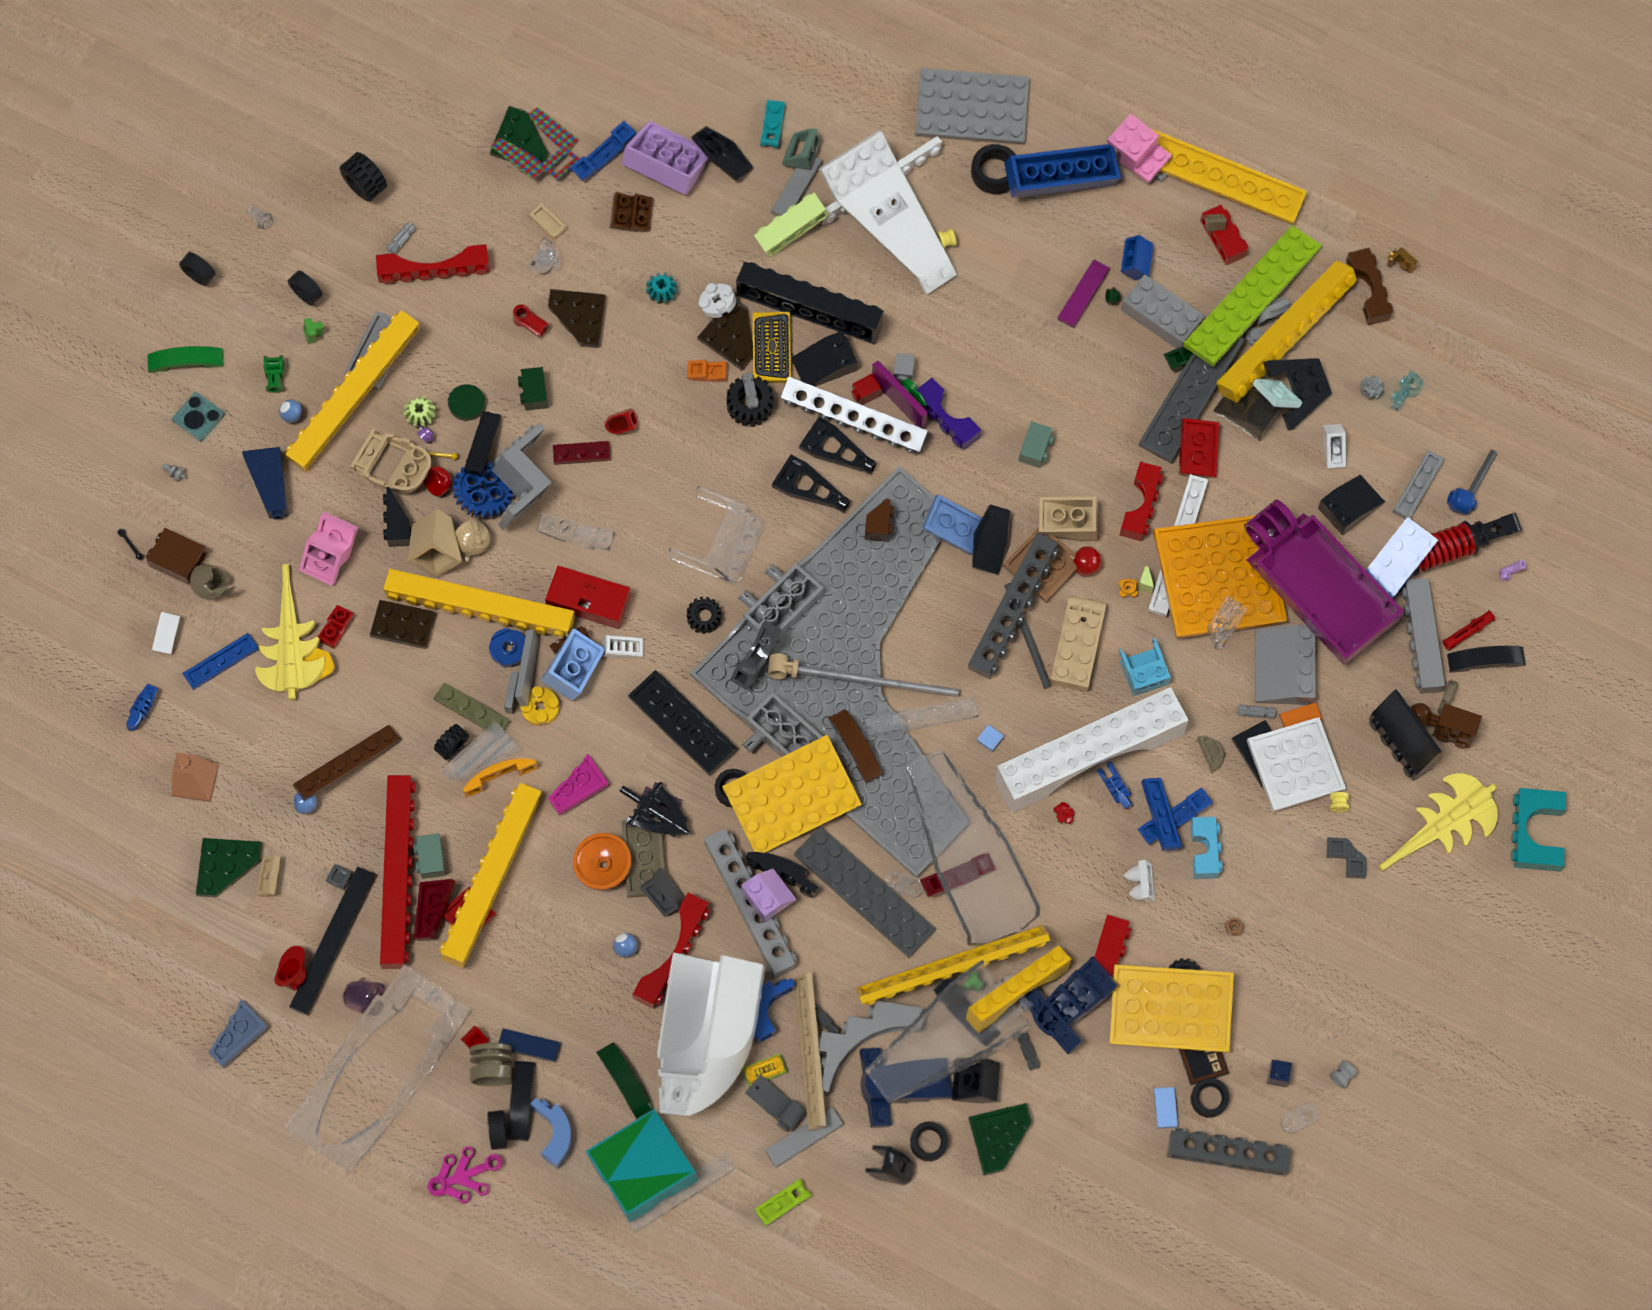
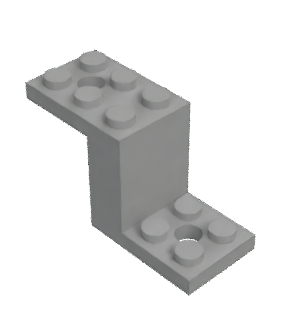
(521, 475)

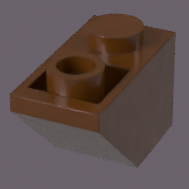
(878, 523)

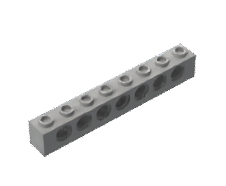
(777, 965)

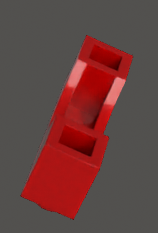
(1135, 521)

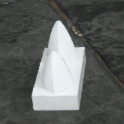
(1144, 874)

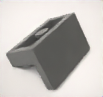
(663, 892)

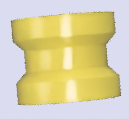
(947, 238)
(1339, 802)

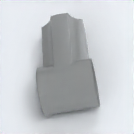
(1274, 310)

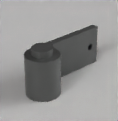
(775, 1103)

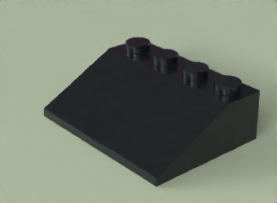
(1405, 736)

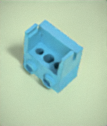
(1145, 670)

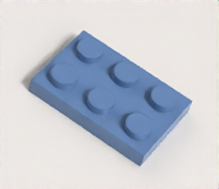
(951, 523)

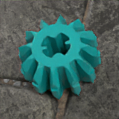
(655, 284)

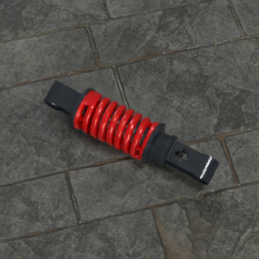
(1466, 539)

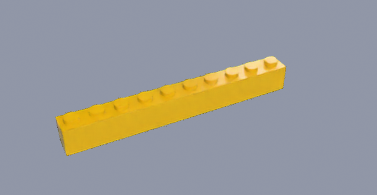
(1287, 330)
(352, 391)
(479, 603)
(491, 875)

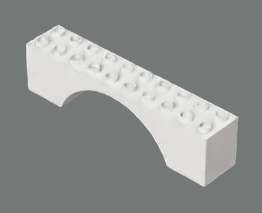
(1045, 768)

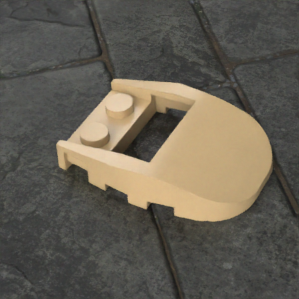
(409, 472)

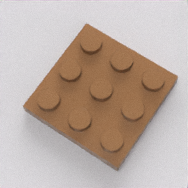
(1061, 568)

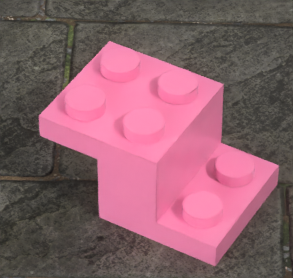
(1139, 148)
(328, 548)

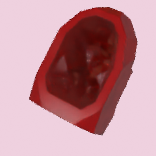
(621, 422)

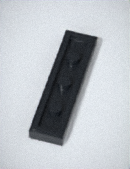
(482, 443)

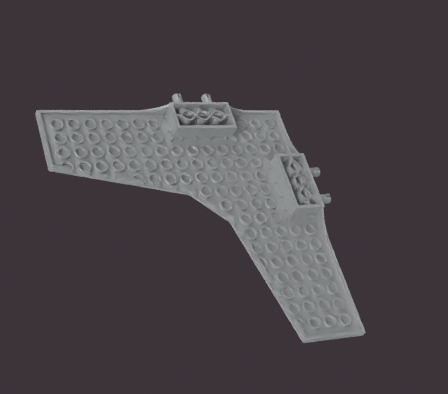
(834, 618)

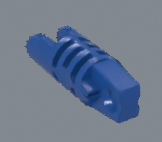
(141, 707)
(1116, 786)

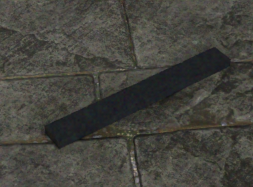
(332, 941)

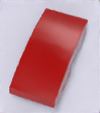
(336, 626)

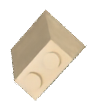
(434, 544)

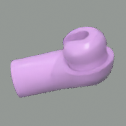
(1511, 569)

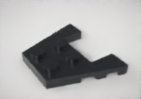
(1307, 383)

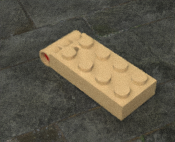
(1078, 643)

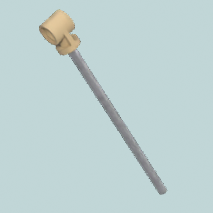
(780, 667)

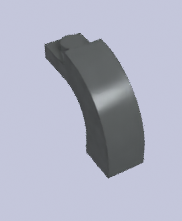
(758, 656)

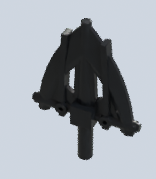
(671, 823)

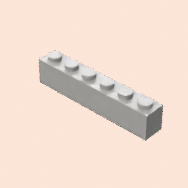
(1423, 636)

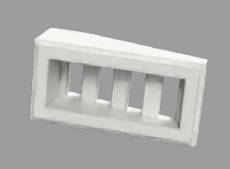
(614, 653)

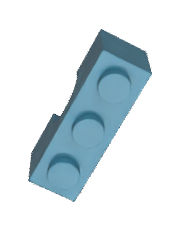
(1206, 831)

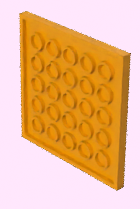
(1204, 566)

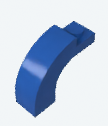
(769, 993)

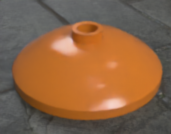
(594, 852)

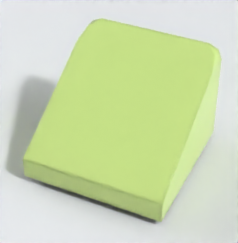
(1146, 582)

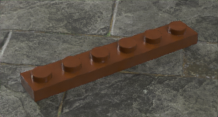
(346, 762)

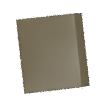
(1215, 222)

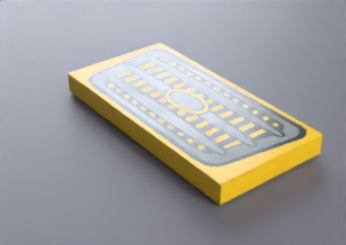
(771, 346)

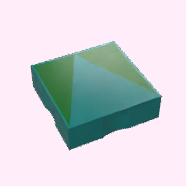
(642, 1165)

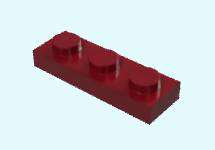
(581, 452)

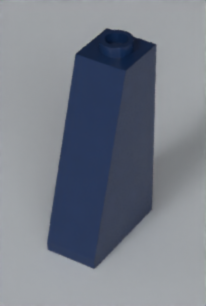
(268, 476)

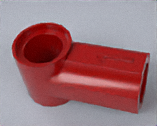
(530, 321)

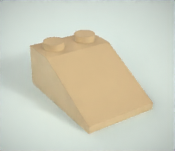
(1069, 517)

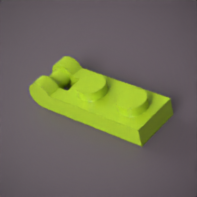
(782, 1203)

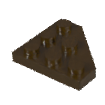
(579, 314)
(730, 336)

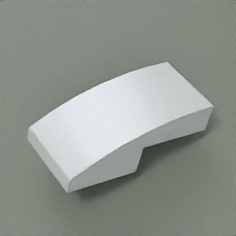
(166, 633)

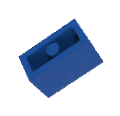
(1137, 257)

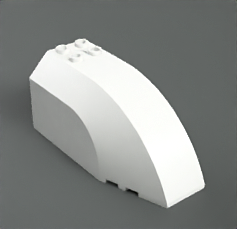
(706, 1029)

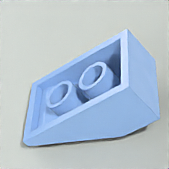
(573, 665)

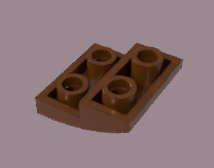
(631, 212)

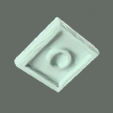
(1277, 393)

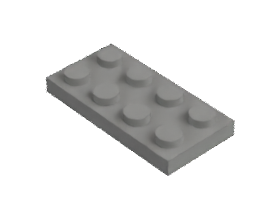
(377, 323)

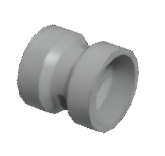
(1343, 1074)

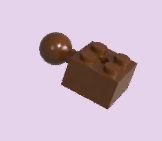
(1451, 725)

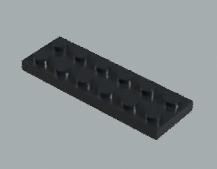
(682, 722)

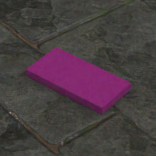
(899, 395)

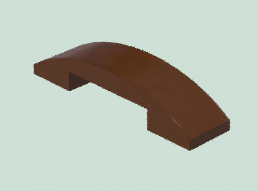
(856, 745)

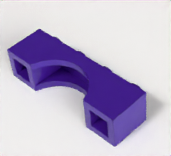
(962, 431)

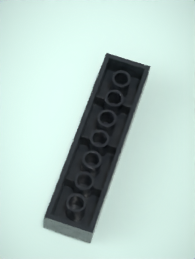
(809, 302)

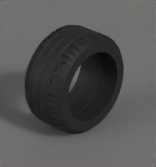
(986, 153)

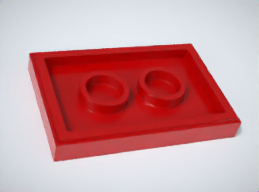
(1199, 448)

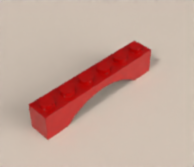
(469, 261)
(651, 986)

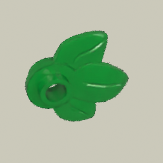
(911, 387)

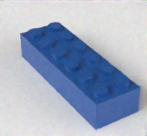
(1062, 170)

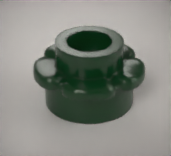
(1112, 296)

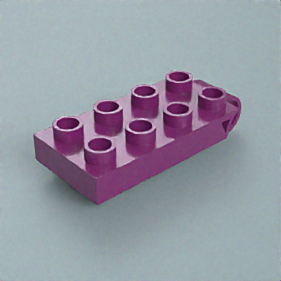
(1320, 580)

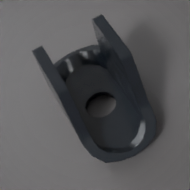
(891, 1166)

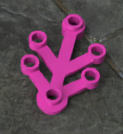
(461, 1176)

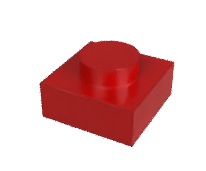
(474, 1037)

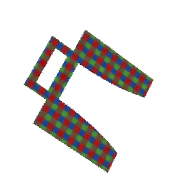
(528, 163)

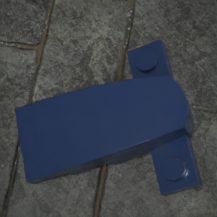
(1071, 1002)
(879, 1107)

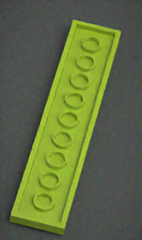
(1252, 295)

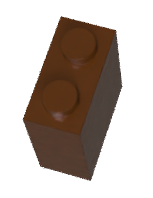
(175, 555)

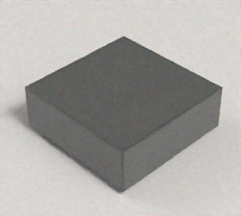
(339, 877)

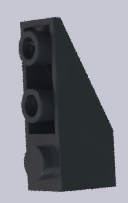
(398, 525)

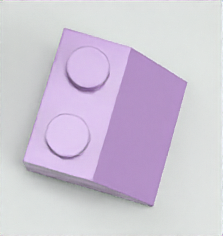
(767, 894)

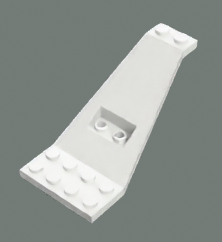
(868, 180)

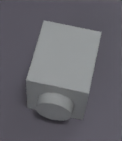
(903, 366)

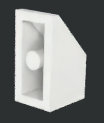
(1334, 445)

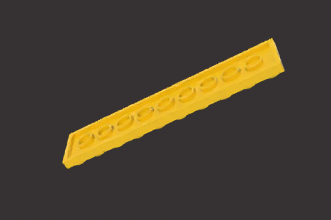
(1231, 180)
(951, 964)

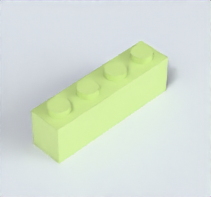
(791, 224)

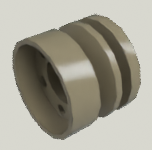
(490, 1064)

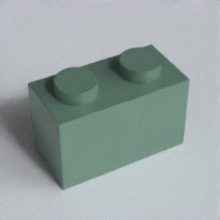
(1035, 445)
(430, 856)

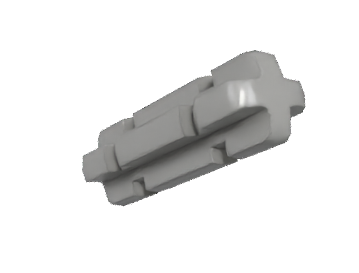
(400, 238)
(750, 390)
(1256, 711)

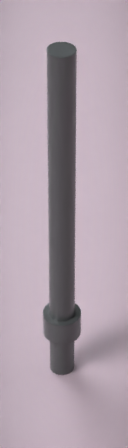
(1032, 648)

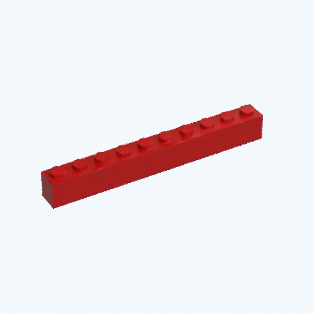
(396, 872)

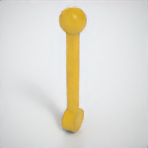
(454, 456)

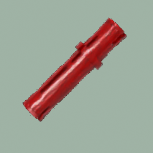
(1474, 626)

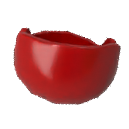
(438, 481)
(1087, 561)

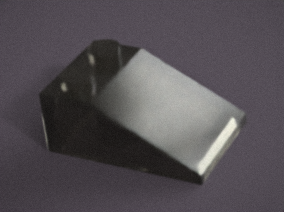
(1251, 413)

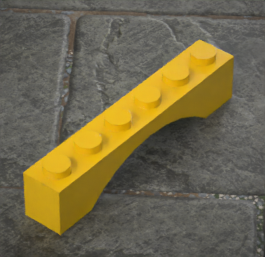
(995, 1003)

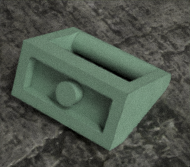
(808, 152)

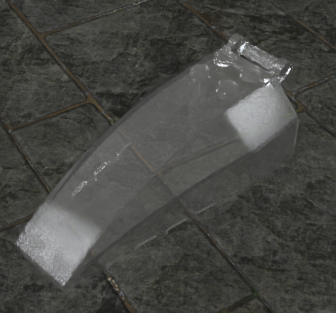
(943, 1039)

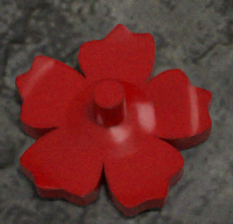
(1064, 813)

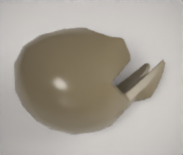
(209, 581)

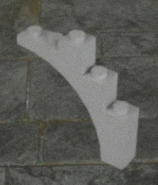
(836, 1047)

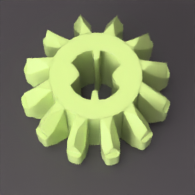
(422, 405)

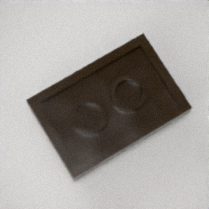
(402, 624)

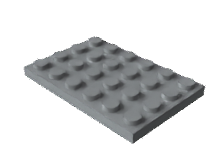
(972, 106)

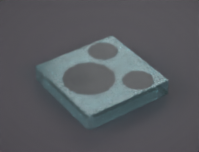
(198, 416)

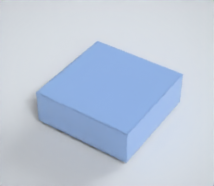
(990, 738)

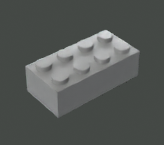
(1161, 312)

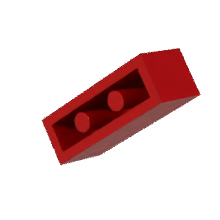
(1227, 241)
(1111, 942)

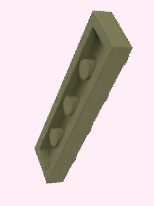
(468, 707)

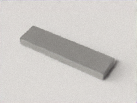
(795, 188)
(1418, 485)
(527, 667)
(802, 1139)

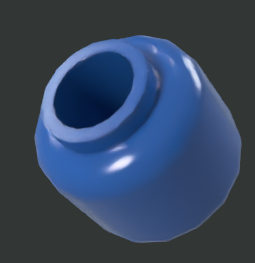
(1461, 501)

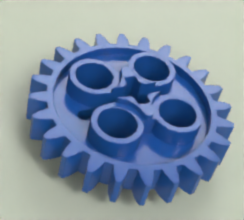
(483, 491)

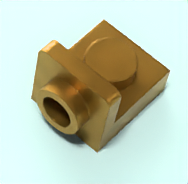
(1403, 258)

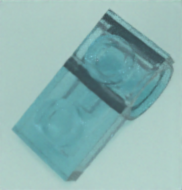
(1406, 390)

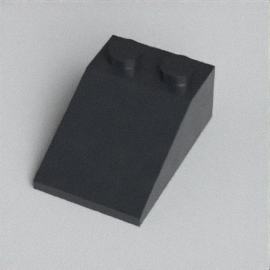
(825, 360)
(1350, 504)

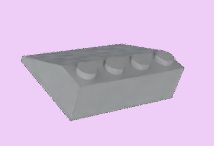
(1285, 665)

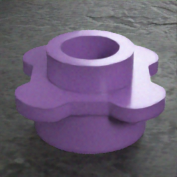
(426, 434)

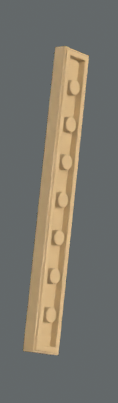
(810, 1051)

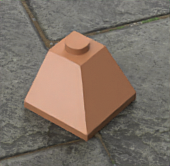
(193, 777)

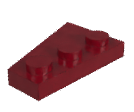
(431, 906)

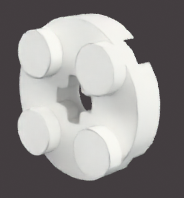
(714, 292)

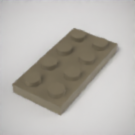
(646, 856)

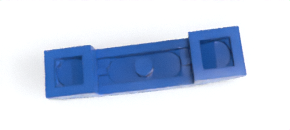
(604, 153)
(1182, 813)

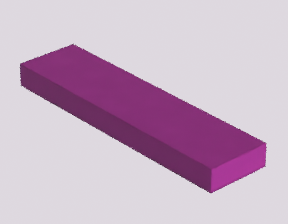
(1083, 293)

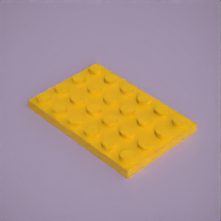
(792, 795)
(1172, 1008)

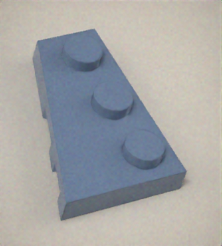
(238, 1034)

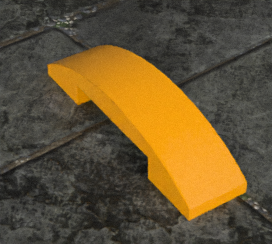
(522, 765)

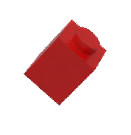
(866, 389)

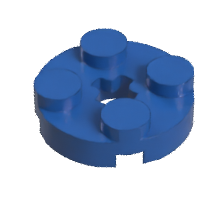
(497, 647)

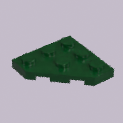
(520, 132)
(224, 864)
(998, 1135)

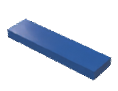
(220, 661)
(1161, 814)

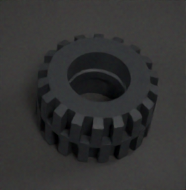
(363, 176)
(743, 413)

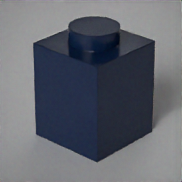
(1279, 1073)

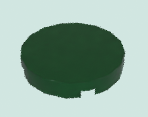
(466, 402)

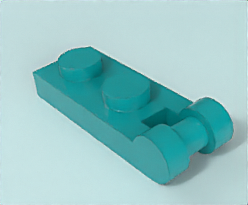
(772, 123)

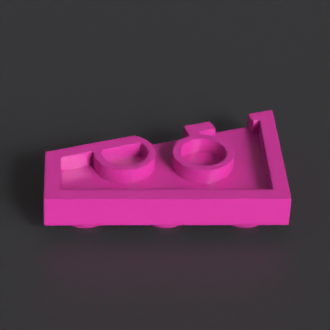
(579, 786)

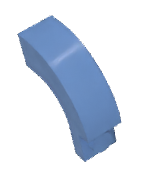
(560, 1144)

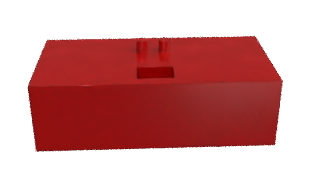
(588, 596)

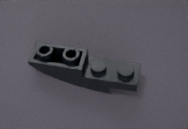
(791, 871)

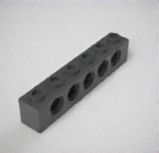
(1218, 1157)

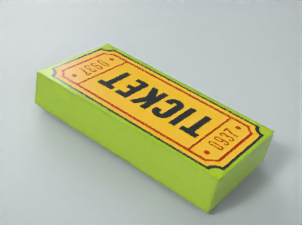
(768, 1068)

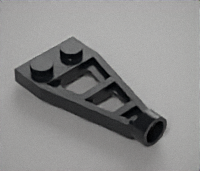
(818, 435)
(791, 472)

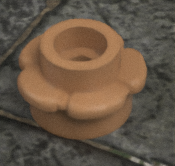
(1233, 922)

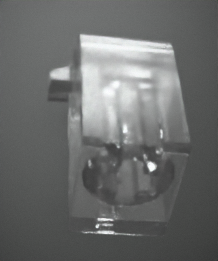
(1228, 617)

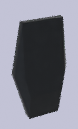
(722, 152)
(991, 539)

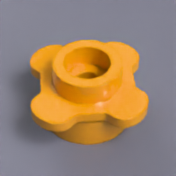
(1128, 583)

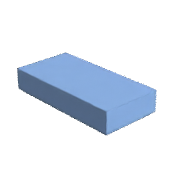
(1165, 1108)

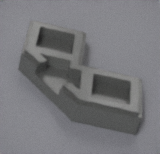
(1343, 849)

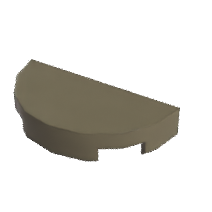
(1448, 694)
(1212, 751)

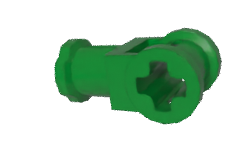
(274, 372)

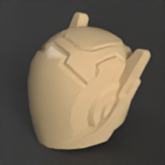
(472, 538)

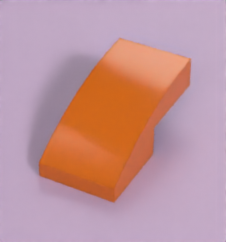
(707, 371)

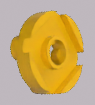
(540, 716)

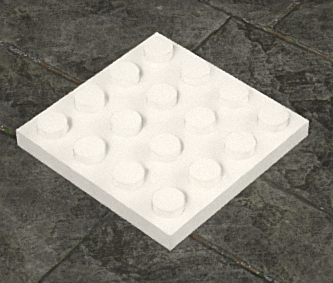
(1296, 764)

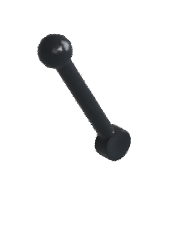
(121, 532)

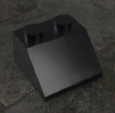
(977, 1082)

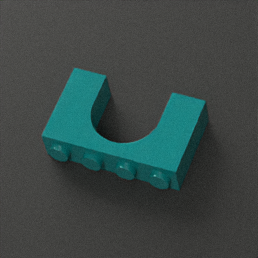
(1526, 852)

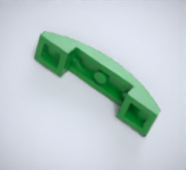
(185, 357)

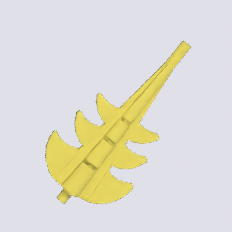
(291, 670)
(1470, 803)

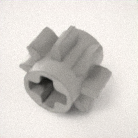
(1371, 387)

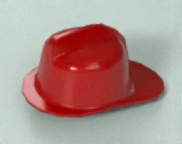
(291, 968)

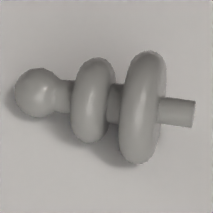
(178, 474)

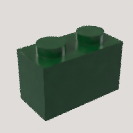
(533, 388)

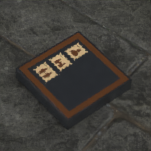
(1203, 1065)

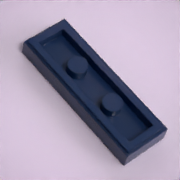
(530, 1045)

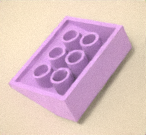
(665, 157)

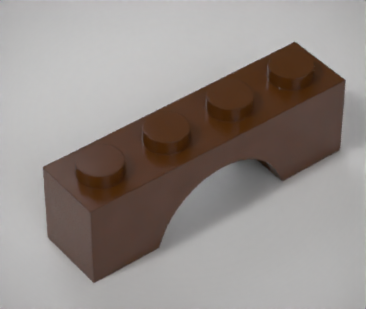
(1376, 308)

